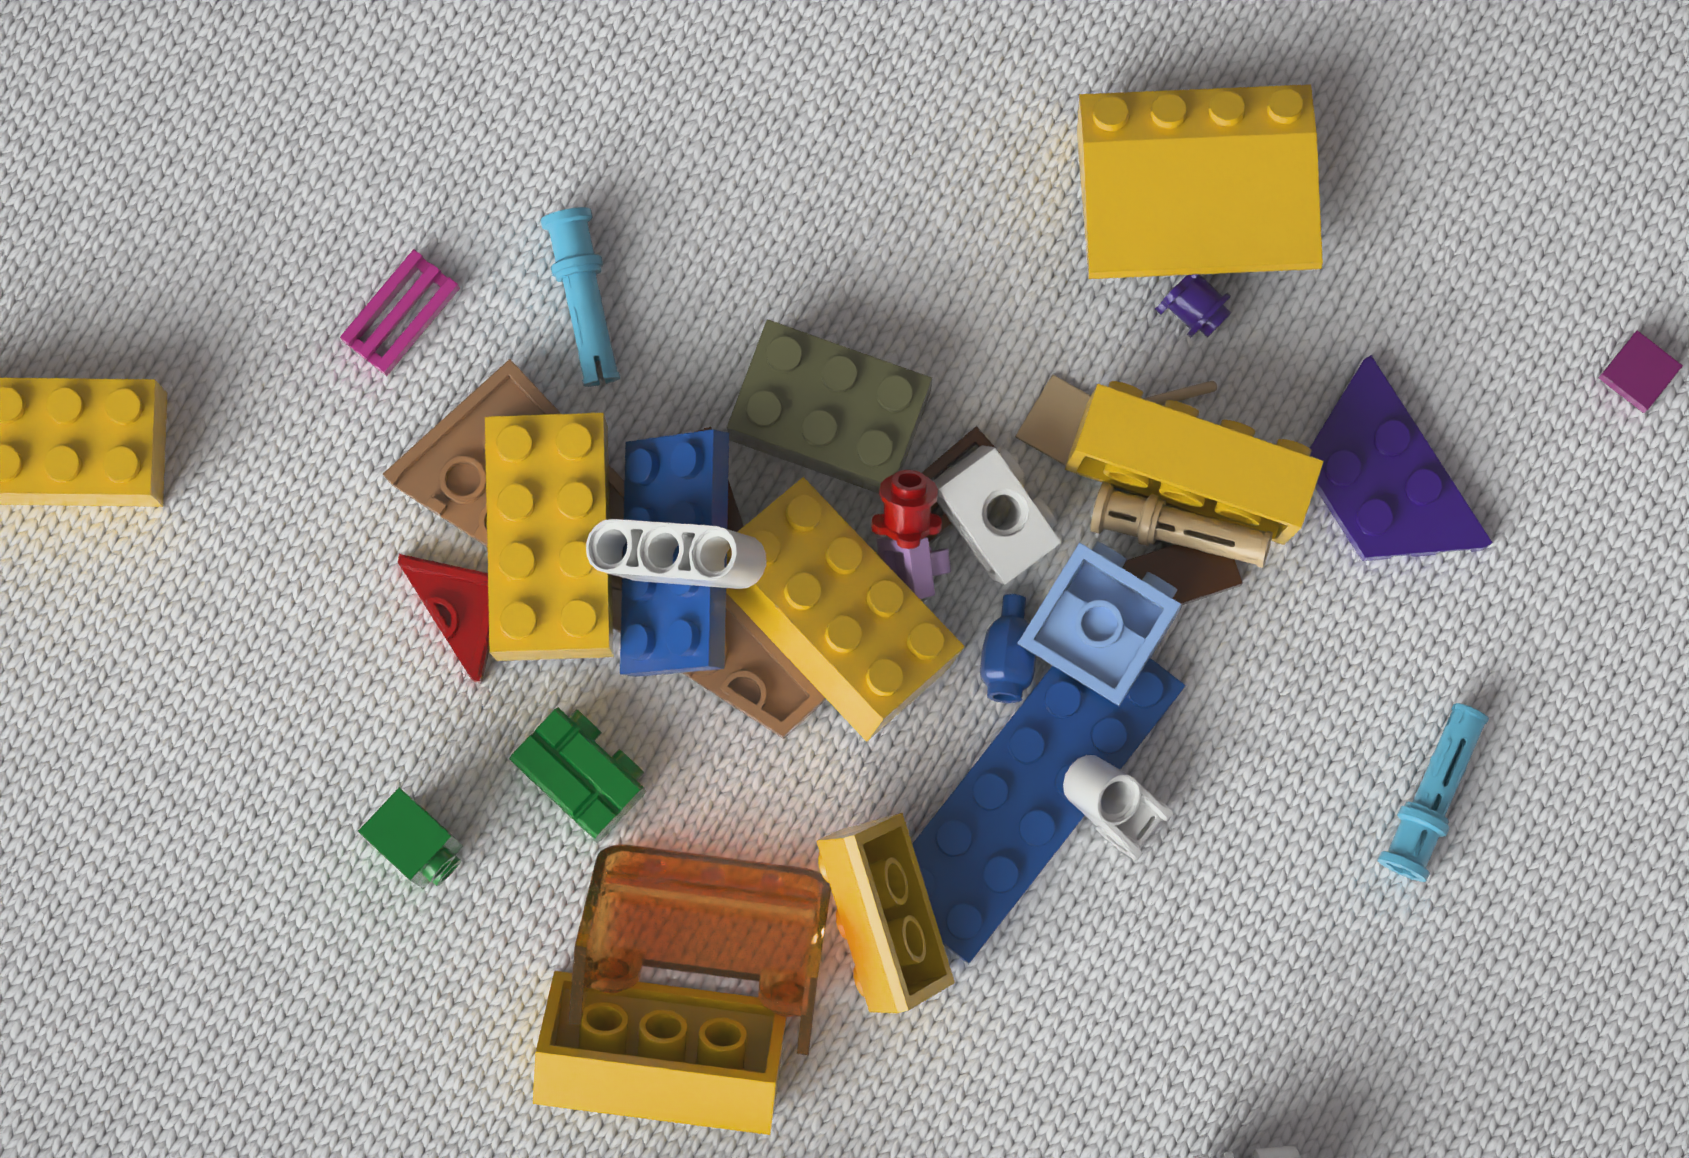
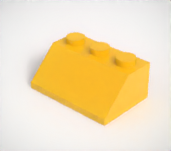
(885, 914)

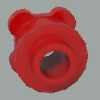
(907, 509)

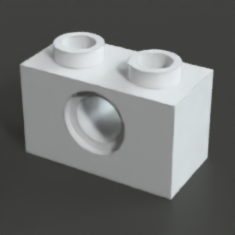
(965, 496)

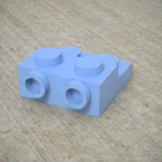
(1101, 621)

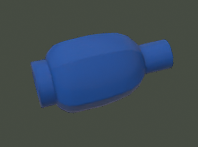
(1004, 664)

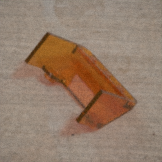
(703, 920)

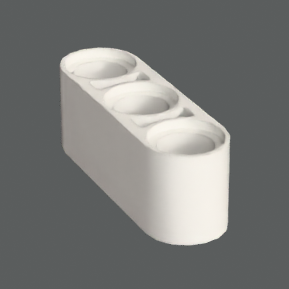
(699, 557)

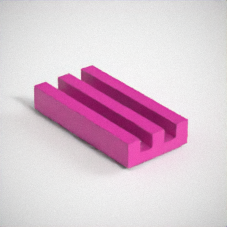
(382, 299)

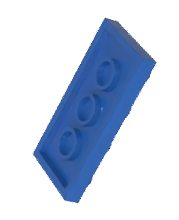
(663, 623)

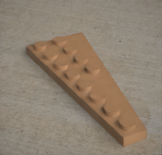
(449, 478)

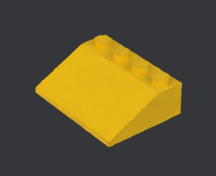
(1199, 181)

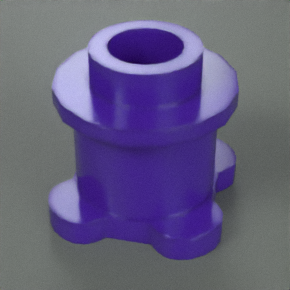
(1196, 305)

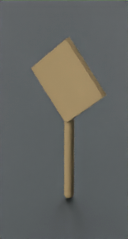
(1059, 409)

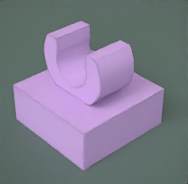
(915, 565)

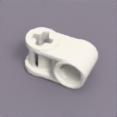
(1114, 803)

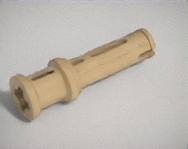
(1153, 520)

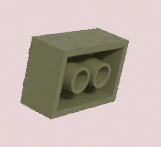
(828, 407)

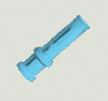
(577, 269)
(1425, 817)

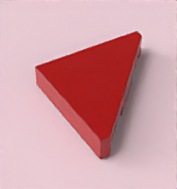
(458, 606)

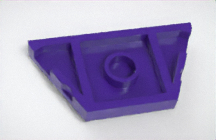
(1387, 479)

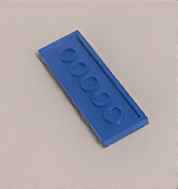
(1012, 803)

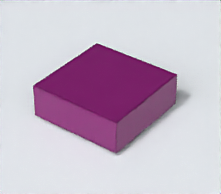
(1640, 371)

